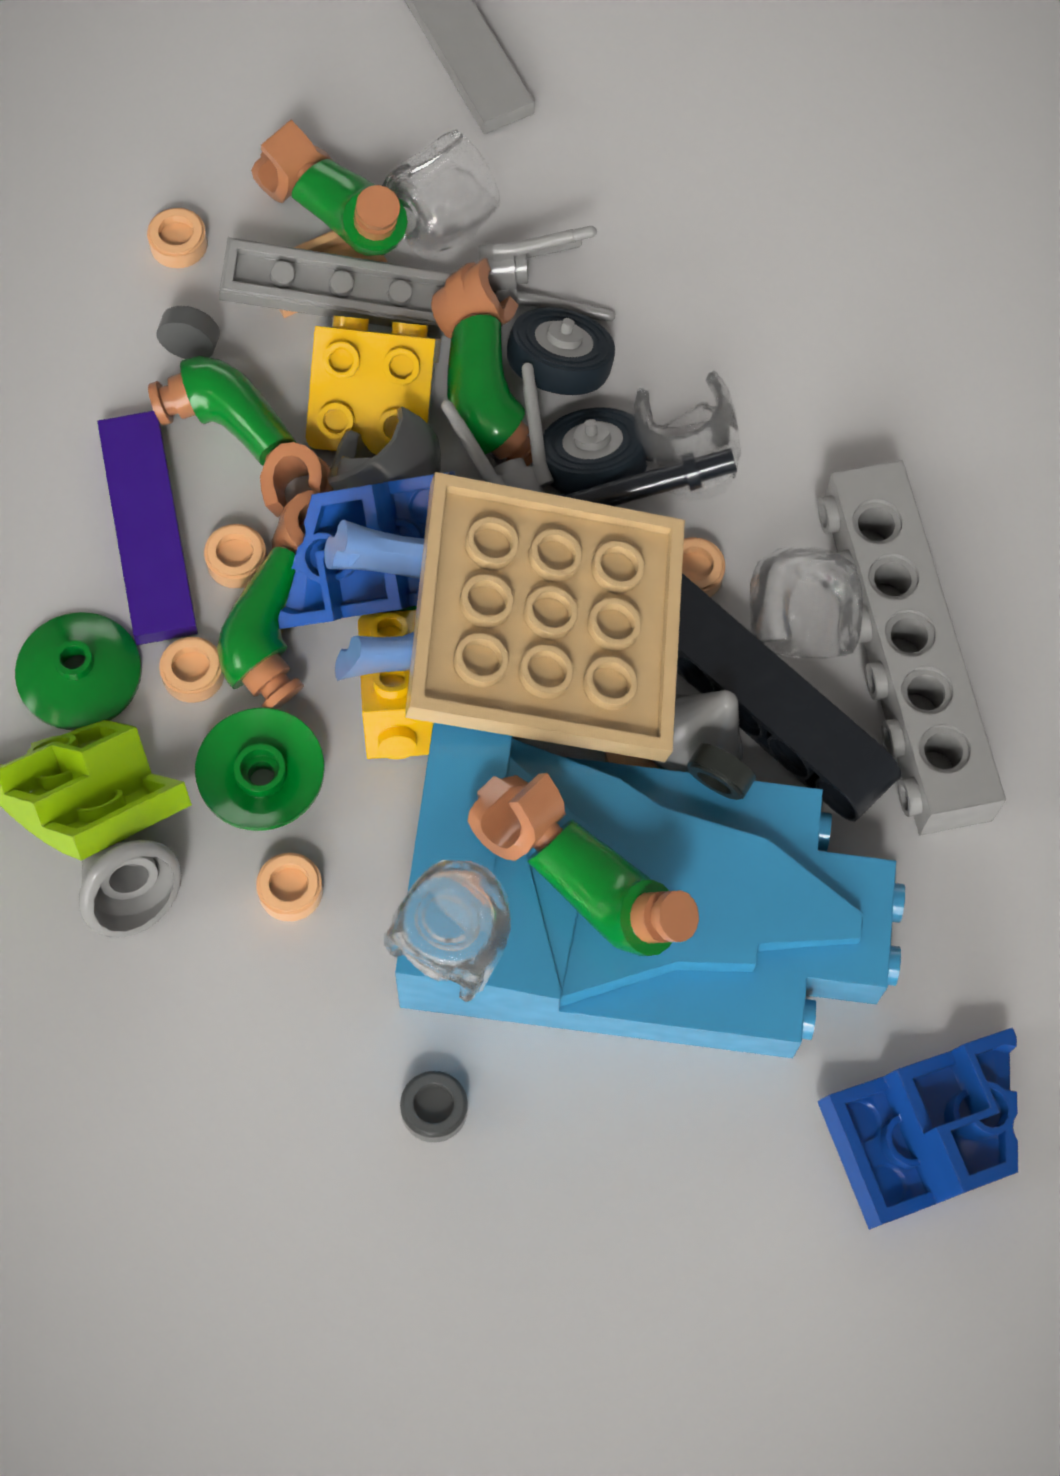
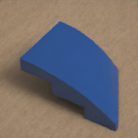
(334, 594)
(928, 1129)

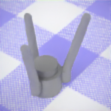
(510, 268)
(514, 471)

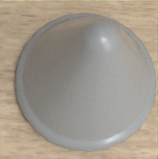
(703, 719)
(128, 887)

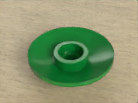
(84, 694)
(253, 742)

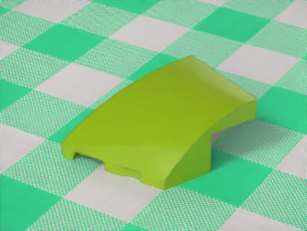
(88, 789)

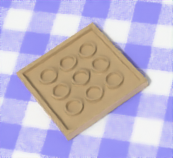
(547, 618)

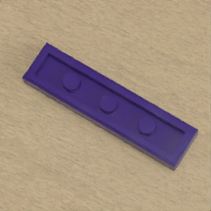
(147, 528)

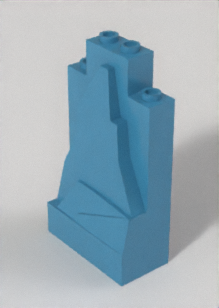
(769, 905)

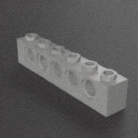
(938, 798)

